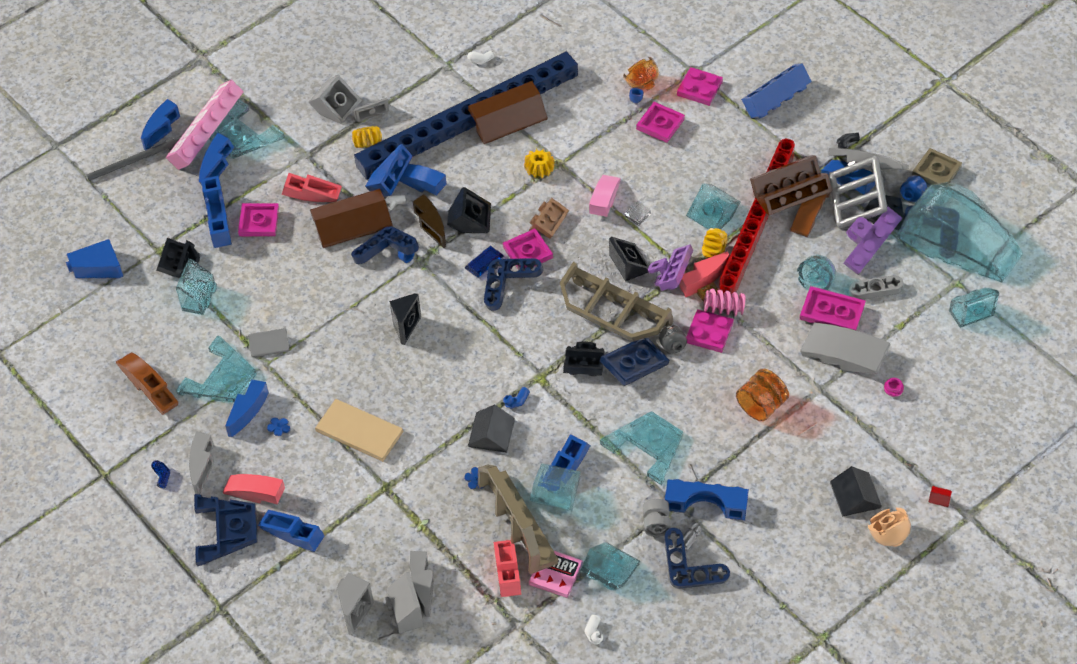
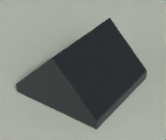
(627, 258)
(405, 315)
(491, 429)
(855, 492)

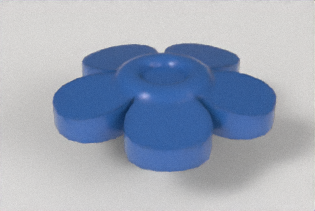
(278, 426)
(472, 478)

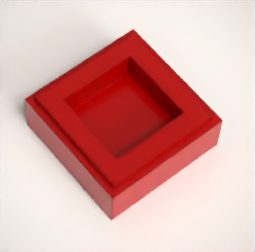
(940, 496)

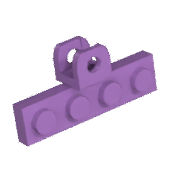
(869, 238)
(673, 270)

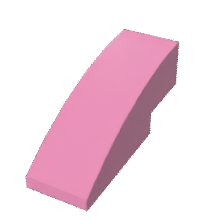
(604, 195)

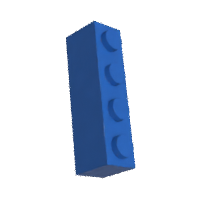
(776, 91)

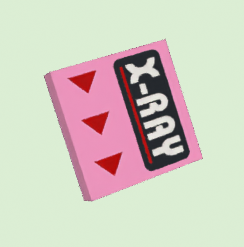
(558, 578)

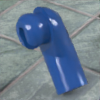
(519, 400)

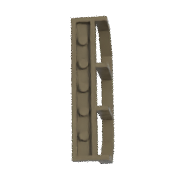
(614, 293)
(523, 524)

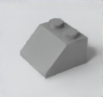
(335, 100)
(355, 600)
(404, 604)

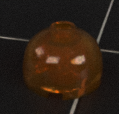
(642, 74)

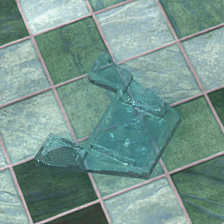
(243, 137)
(226, 380)
(652, 436)

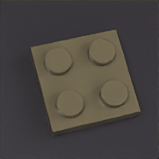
(937, 167)

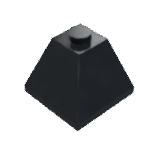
(469, 213)

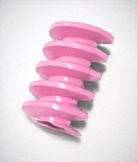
(726, 301)

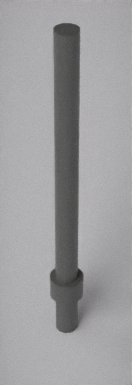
(169, 144)

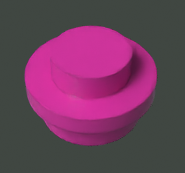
(893, 387)

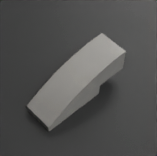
(200, 460)
(422, 580)

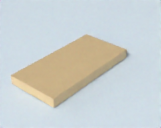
(359, 430)

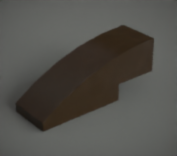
(430, 219)

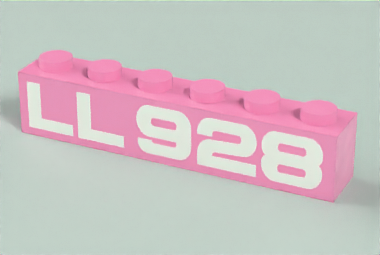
(204, 124)

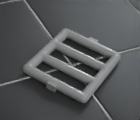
(879, 193)

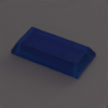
(481, 263)

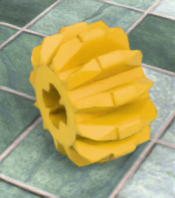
(366, 136)
(539, 163)
(714, 242)

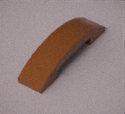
(807, 214)

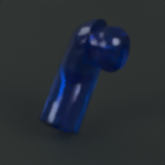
(163, 473)

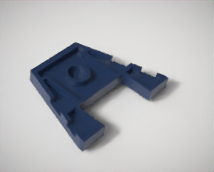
(234, 527)

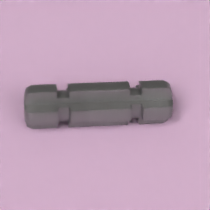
(689, 537)

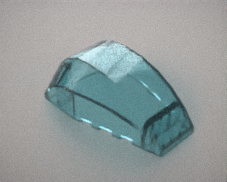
(960, 230)

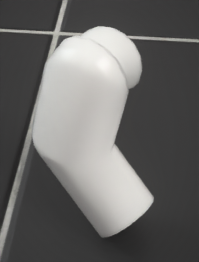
(479, 58)
(392, 201)
(591, 630)

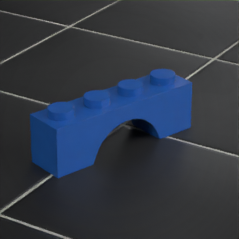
(216, 212)
(729, 499)

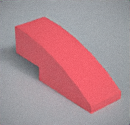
(311, 189)
(703, 273)
(255, 488)
(507, 568)

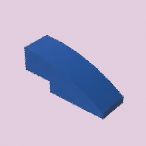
(159, 124)
(215, 157)
(834, 165)
(423, 178)
(246, 407)
(571, 453)
(292, 530)

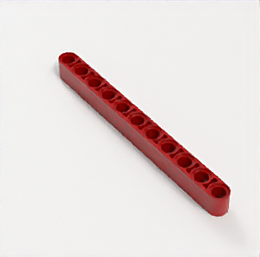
(752, 227)

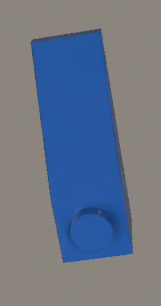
(390, 171)

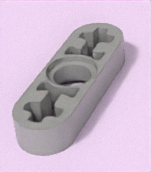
(883, 282)

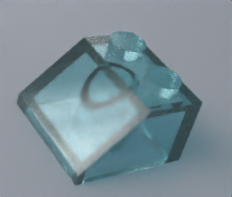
(712, 207)
(195, 288)
(974, 306)
(555, 487)
(609, 565)

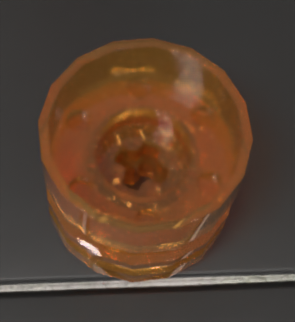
(762, 394)

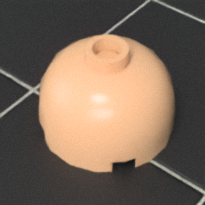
(890, 527)

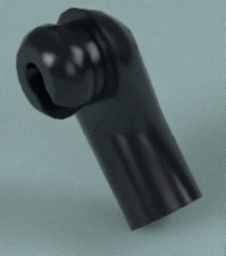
(845, 138)

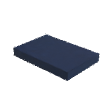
(634, 361)

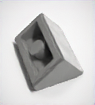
(371, 110)
(268, 342)

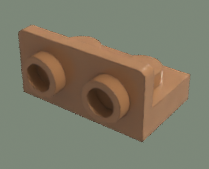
(549, 218)

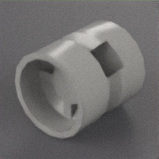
(656, 517)

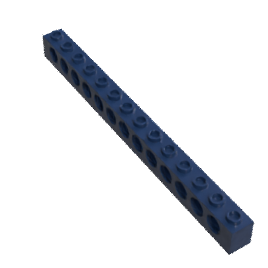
(458, 118)

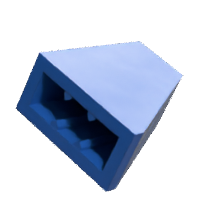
(94, 261)

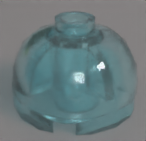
(816, 272)

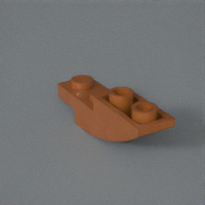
(148, 381)

